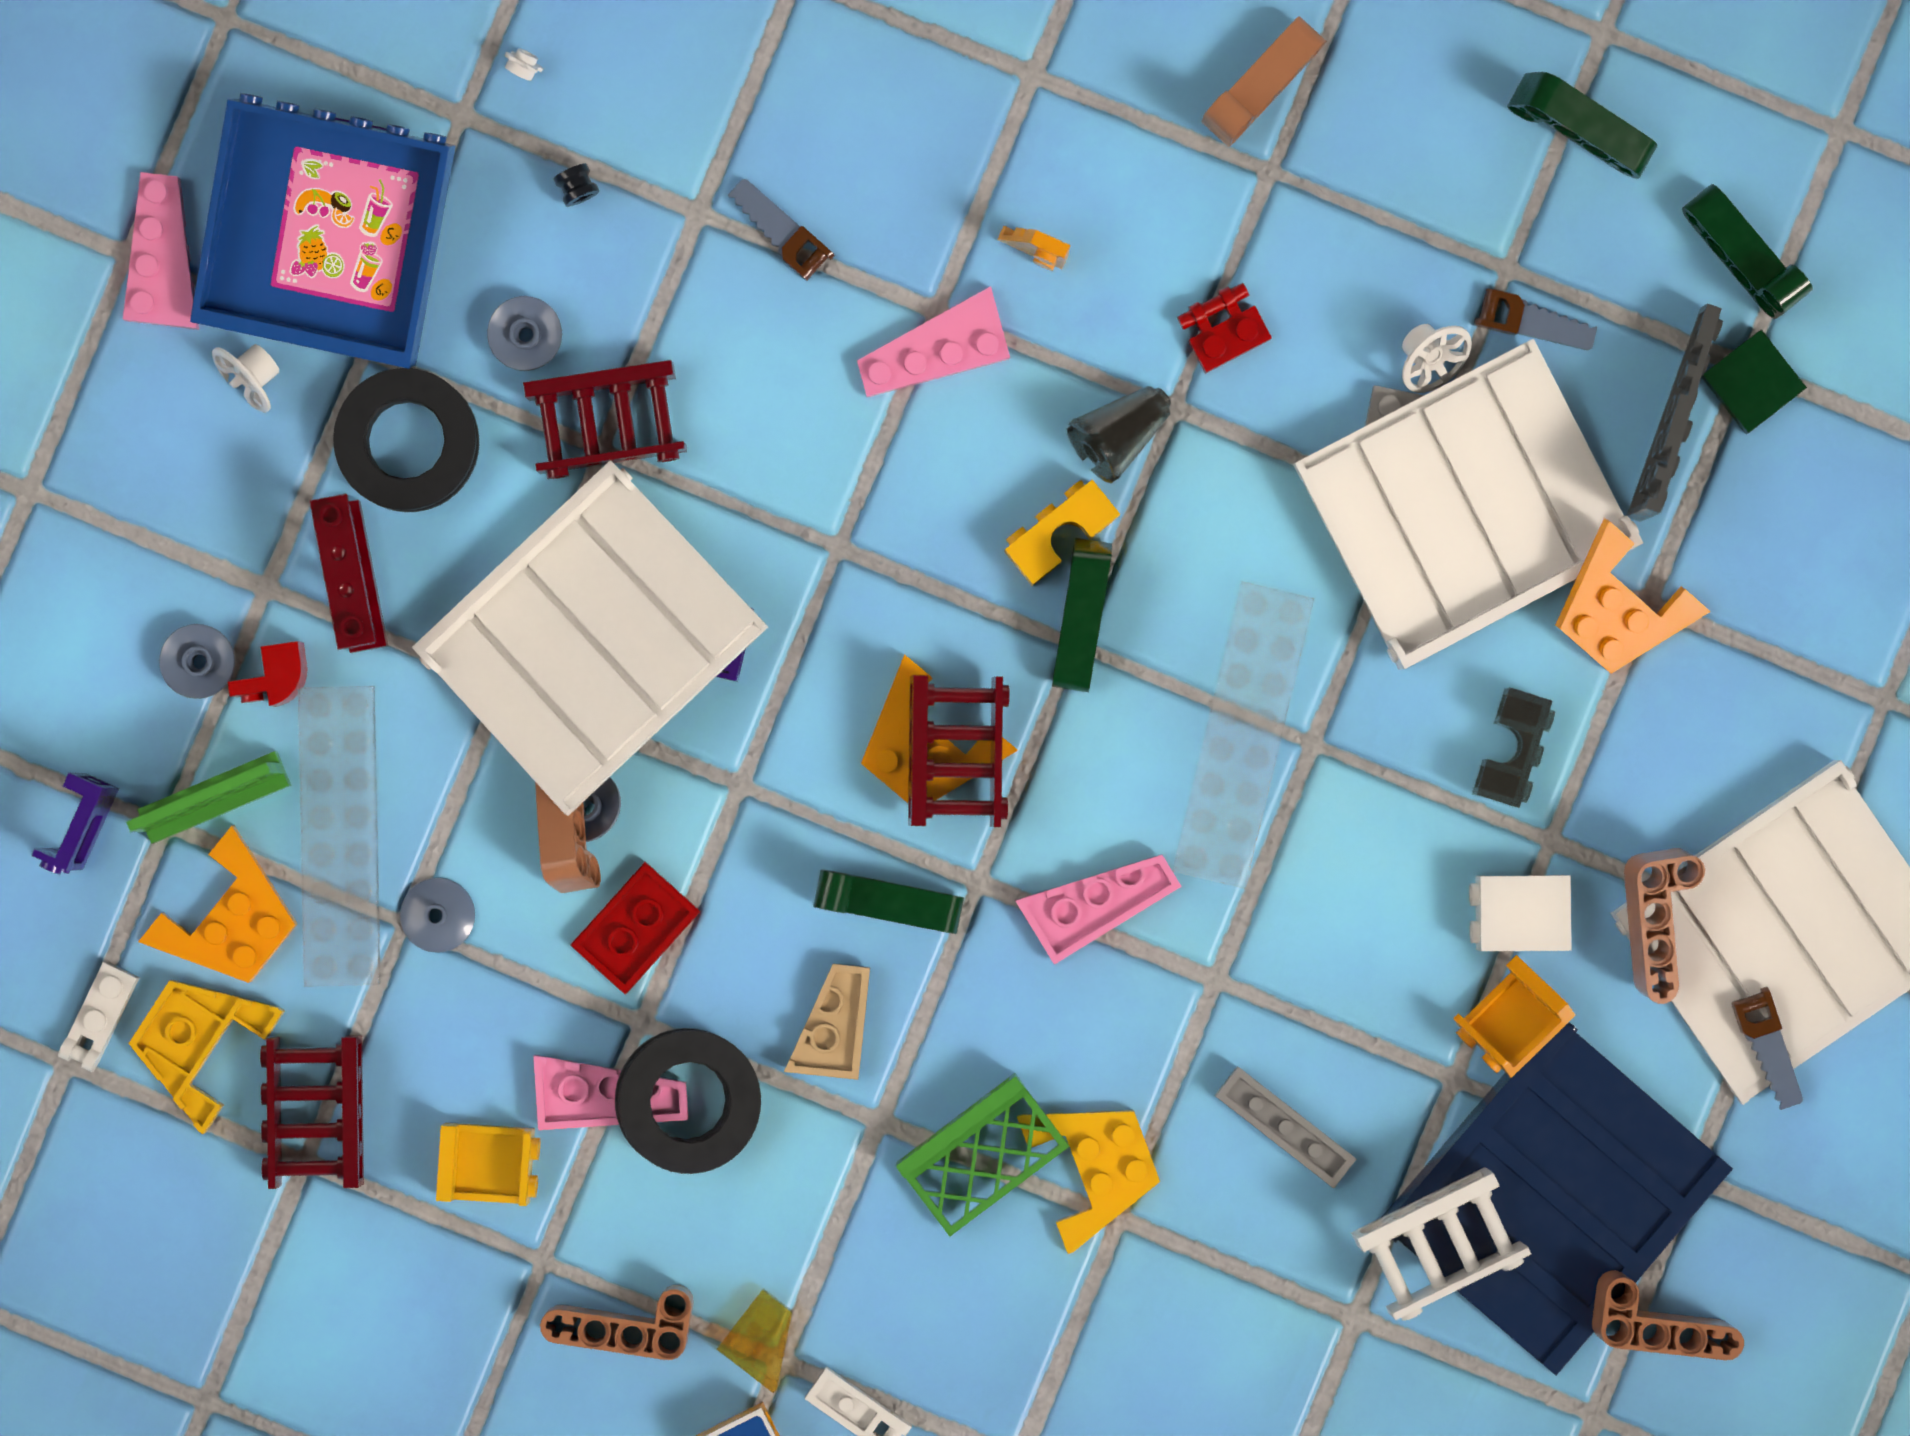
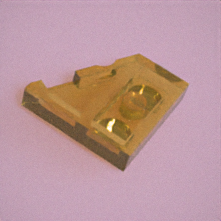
(760, 1339)

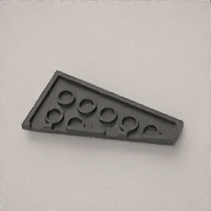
(1674, 422)

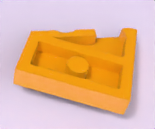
(1046, 250)

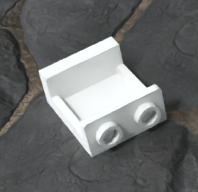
(1521, 913)

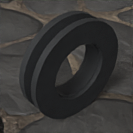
(364, 407)
(739, 1113)

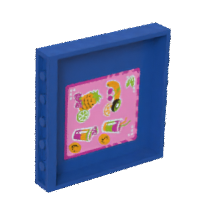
(322, 231)

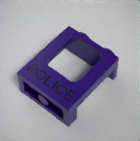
(84, 827)

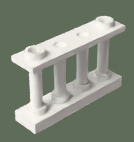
(1410, 1222)

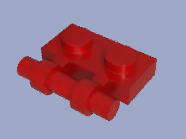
(1230, 338)

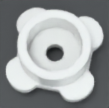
(522, 64)

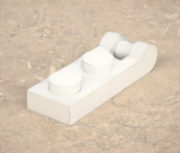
(99, 1015)
(853, 1406)

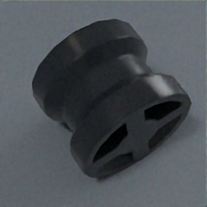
(576, 185)

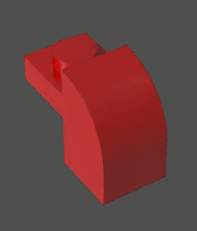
(284, 673)

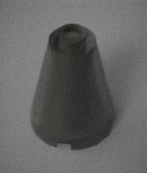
(1119, 431)

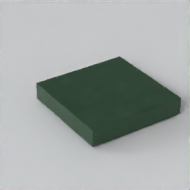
(1753, 381)

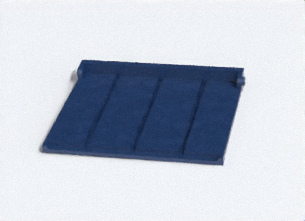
(1585, 1181)

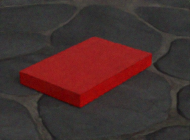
(635, 928)

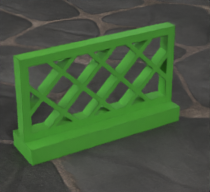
(211, 798)
(963, 1127)

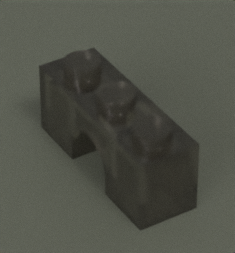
(1527, 719)

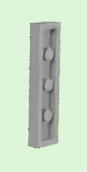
(1285, 1127)

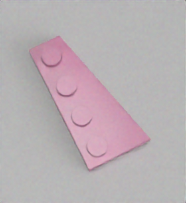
(159, 265)
(945, 345)
(1090, 907)
(584, 1095)

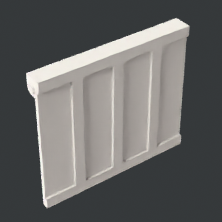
(1463, 503)
(589, 637)
(1796, 904)

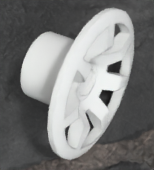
(1429, 352)
(251, 370)

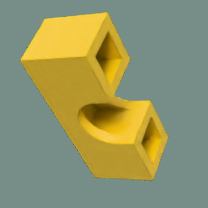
(1085, 508)

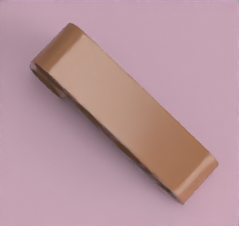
(1263, 81)
(563, 848)
(1660, 923)
(615, 1324)
(1667, 1325)

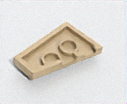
(835, 1027)

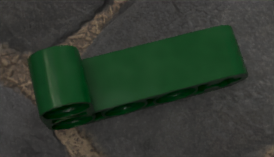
(1582, 120)
(1746, 253)
(1082, 614)
(888, 901)

